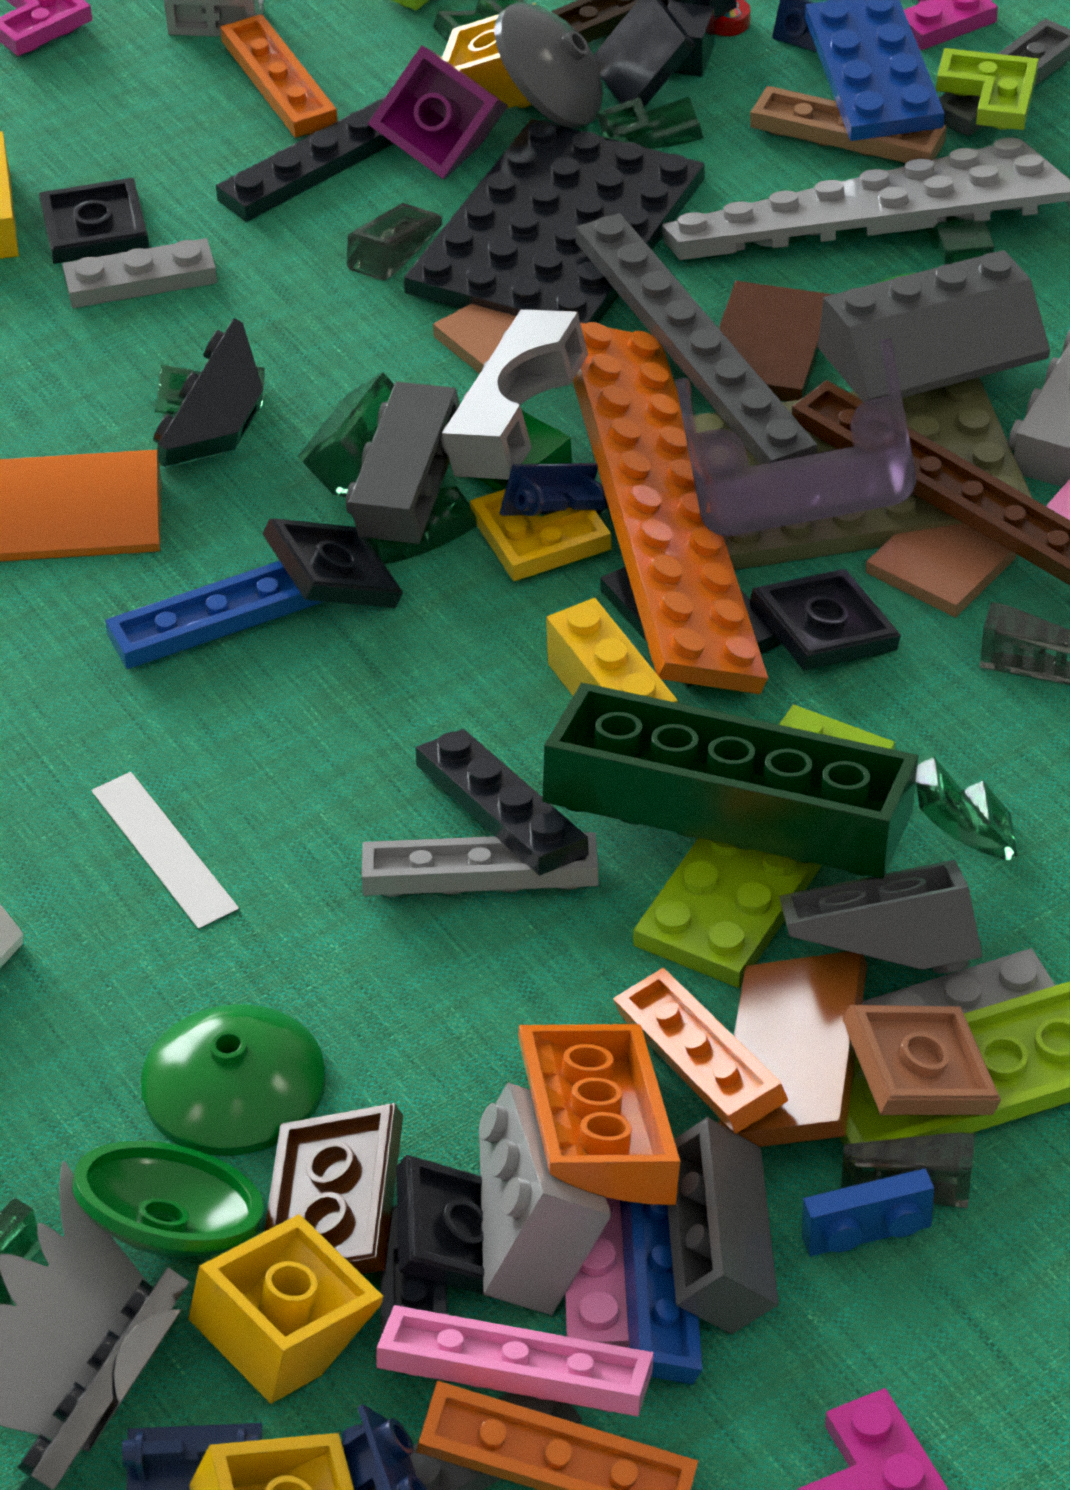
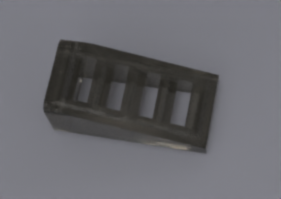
(390, 240)
(1008, 644)
(944, 1156)

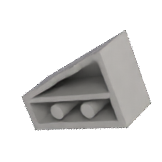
(532, 1222)

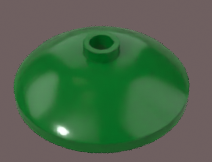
(232, 1079)
(167, 1198)

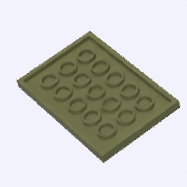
(951, 416)

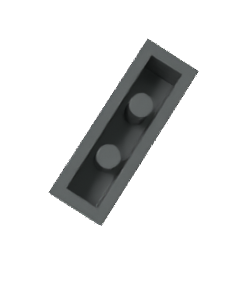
(403, 464)
(721, 1229)

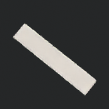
(165, 850)

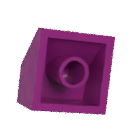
(437, 113)

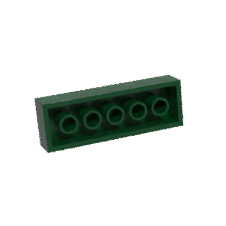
(730, 779)

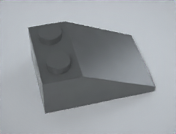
(907, 918)

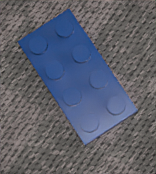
(874, 67)

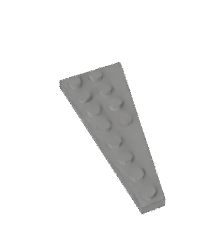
(890, 201)

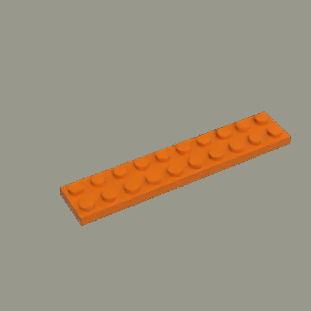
(673, 561)

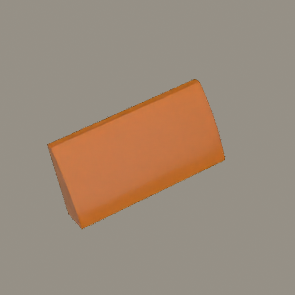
(80, 505)
(601, 1110)

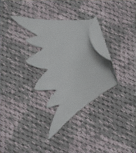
(64, 1316)

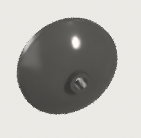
(549, 64)

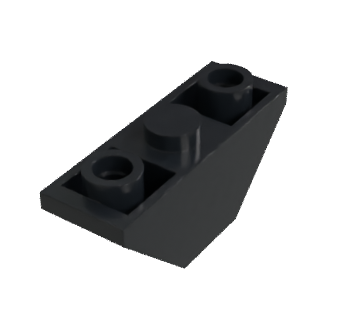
(215, 403)

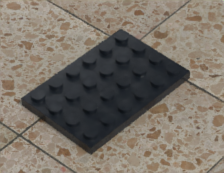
(517, 229)

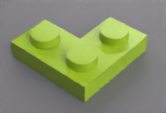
(999, 79)

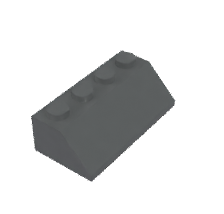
(941, 325)

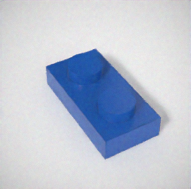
(867, 1212)

